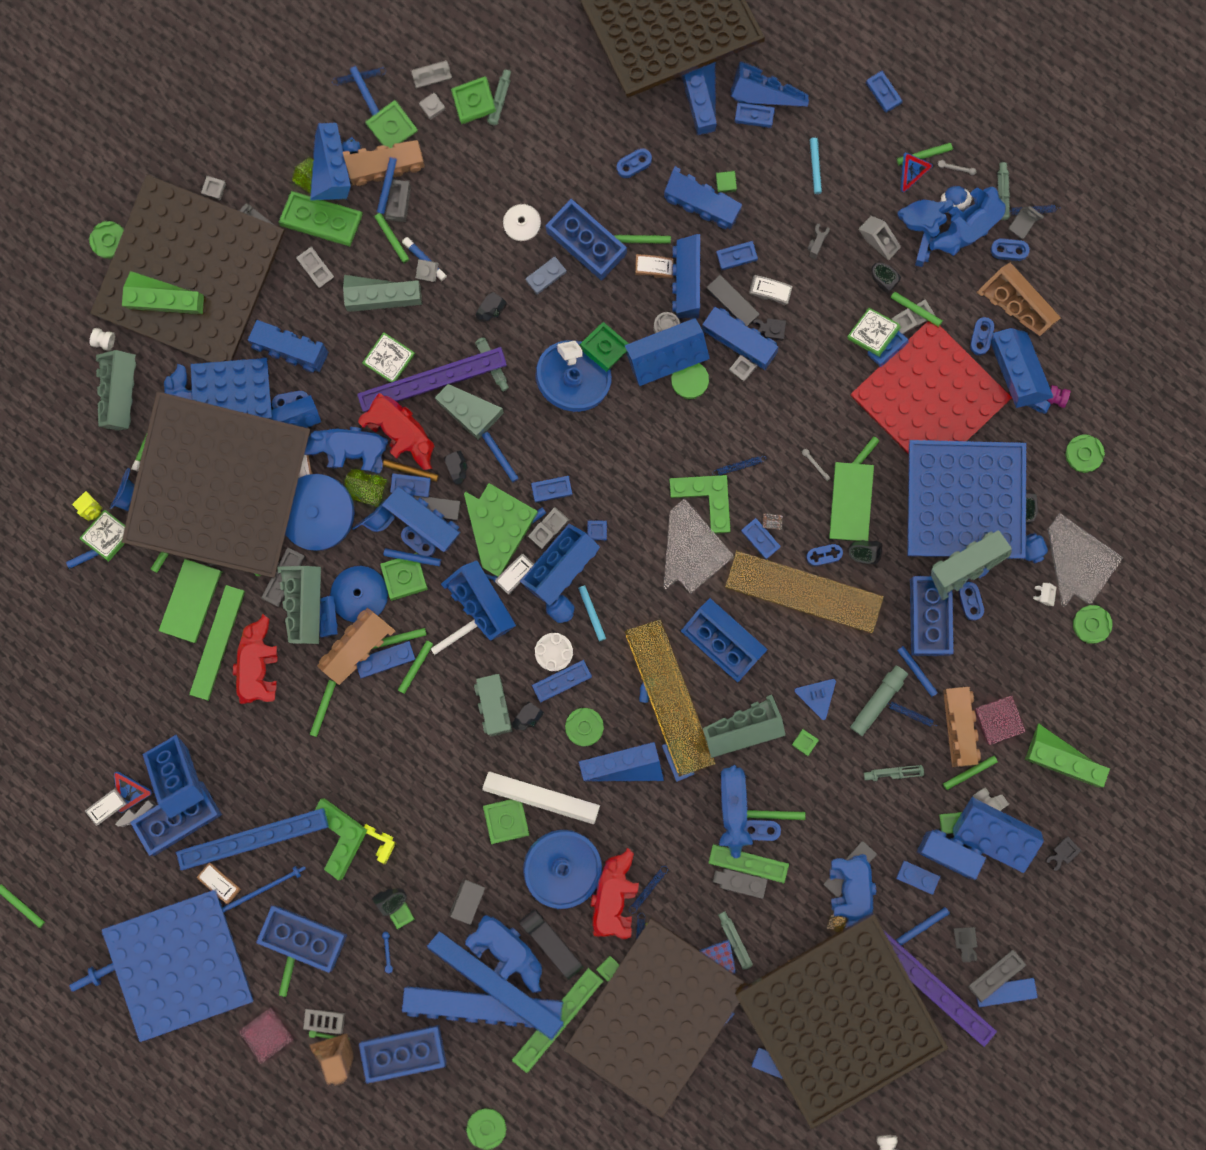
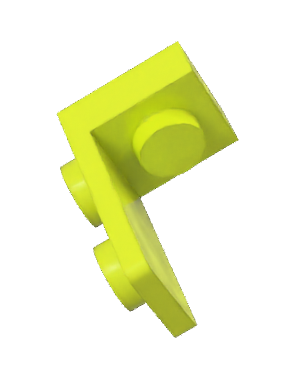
(87, 506)
(384, 851)

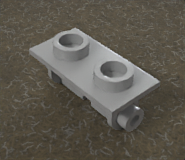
(431, 74)

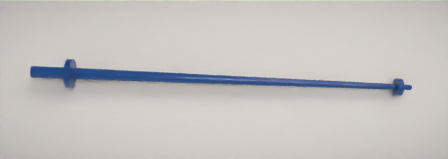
(94, 976)

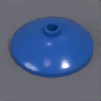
(372, 588)

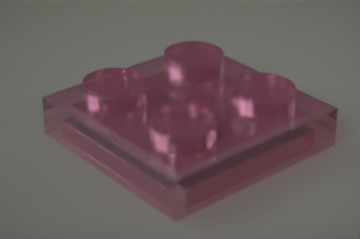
(1000, 720)
(266, 1035)

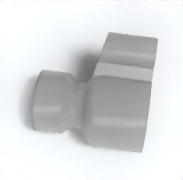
(998, 802)

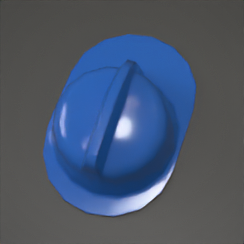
(124, 493)
(377, 520)

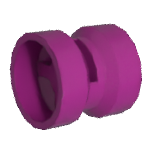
(1060, 396)

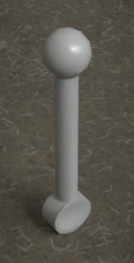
(941, 164)
(805, 452)

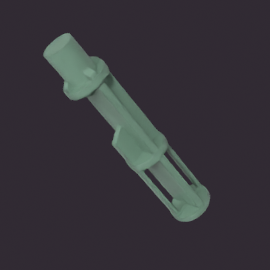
(499, 97)
(1003, 188)
(497, 374)
(894, 773)
(735, 941)

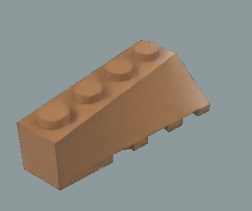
(373, 164)
(1019, 299)
(354, 645)
(961, 726)
(335, 1057)

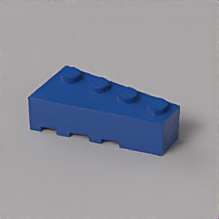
(288, 346)

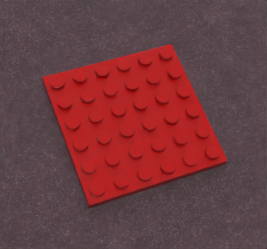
(931, 391)

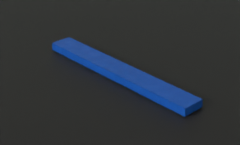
(252, 839)
(495, 985)

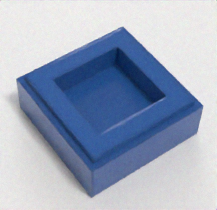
(597, 530)

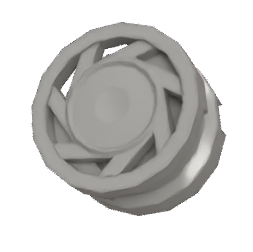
(665, 321)

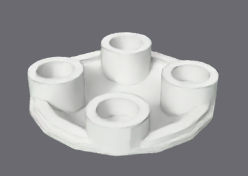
(553, 651)

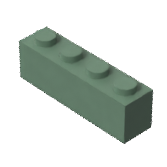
(377, 294)
(115, 389)
(970, 563)
(301, 602)
(745, 728)

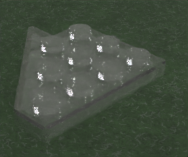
(692, 549)
(1079, 561)

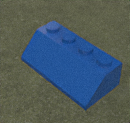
(687, 277)
(1020, 367)
(421, 518)
(723, 640)

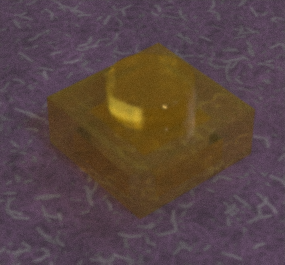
(836, 923)

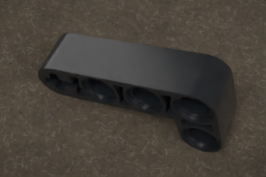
(551, 943)

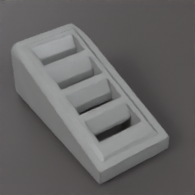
(339, 1025)

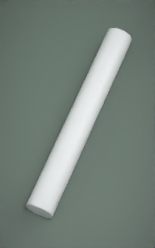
(455, 636)

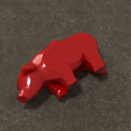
(400, 427)
(252, 662)
(610, 898)

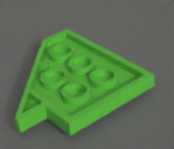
(498, 526)

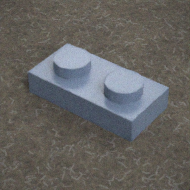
(546, 275)

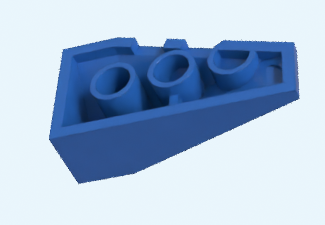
(758, 89)

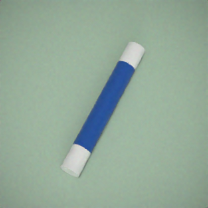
(415, 250)

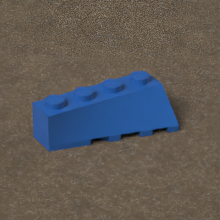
(701, 97)
(329, 168)
(701, 199)
(477, 595)
(626, 765)

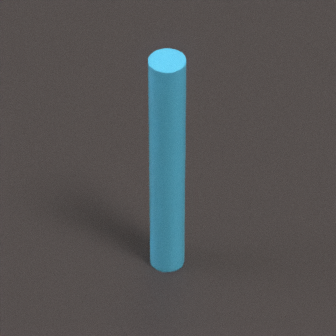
(815, 165)
(592, 613)

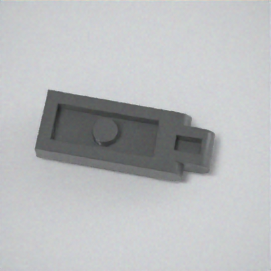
(740, 882)

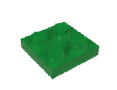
(604, 346)

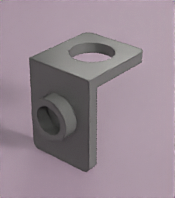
(1024, 221)

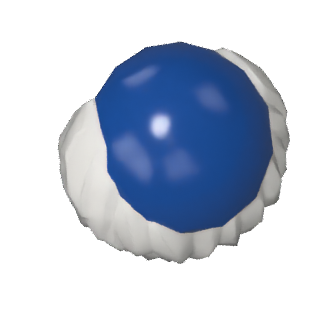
(959, 196)

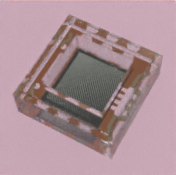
(772, 521)

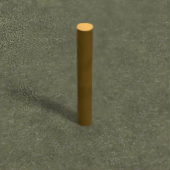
(410, 470)

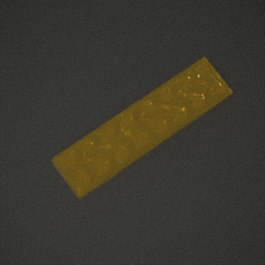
(804, 592)
(669, 697)

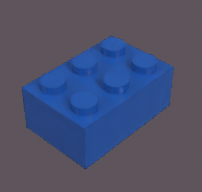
(951, 854)

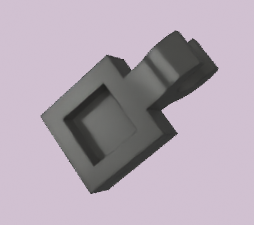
(816, 244)
(966, 940)

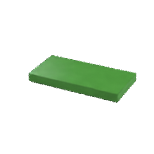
(320, 218)
(851, 501)
(190, 601)

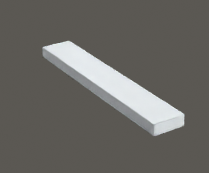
(541, 797)

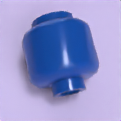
(1035, 548)
(561, 609)

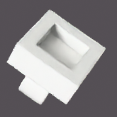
(570, 351)
(1047, 595)

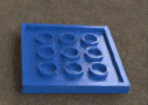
(233, 385)

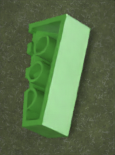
(154, 295)
(1060, 757)

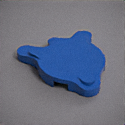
(925, 215)

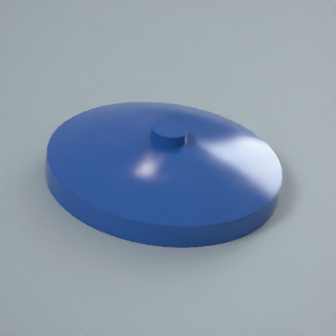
(571, 386)
(320, 513)
(562, 869)

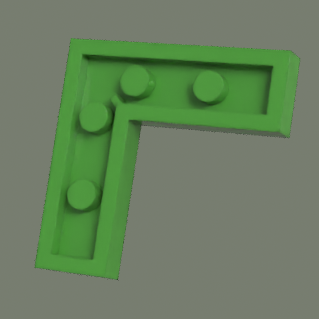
(710, 486)
(349, 842)

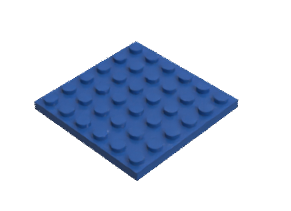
(963, 493)
(177, 965)

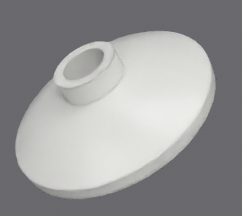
(525, 230)

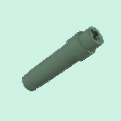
(890, 685)

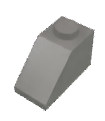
(880, 237)

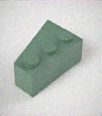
(470, 411)
(493, 705)

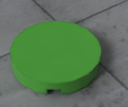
(112, 237)
(690, 381)
(1079, 454)
(1092, 624)
(584, 732)
(486, 1128)

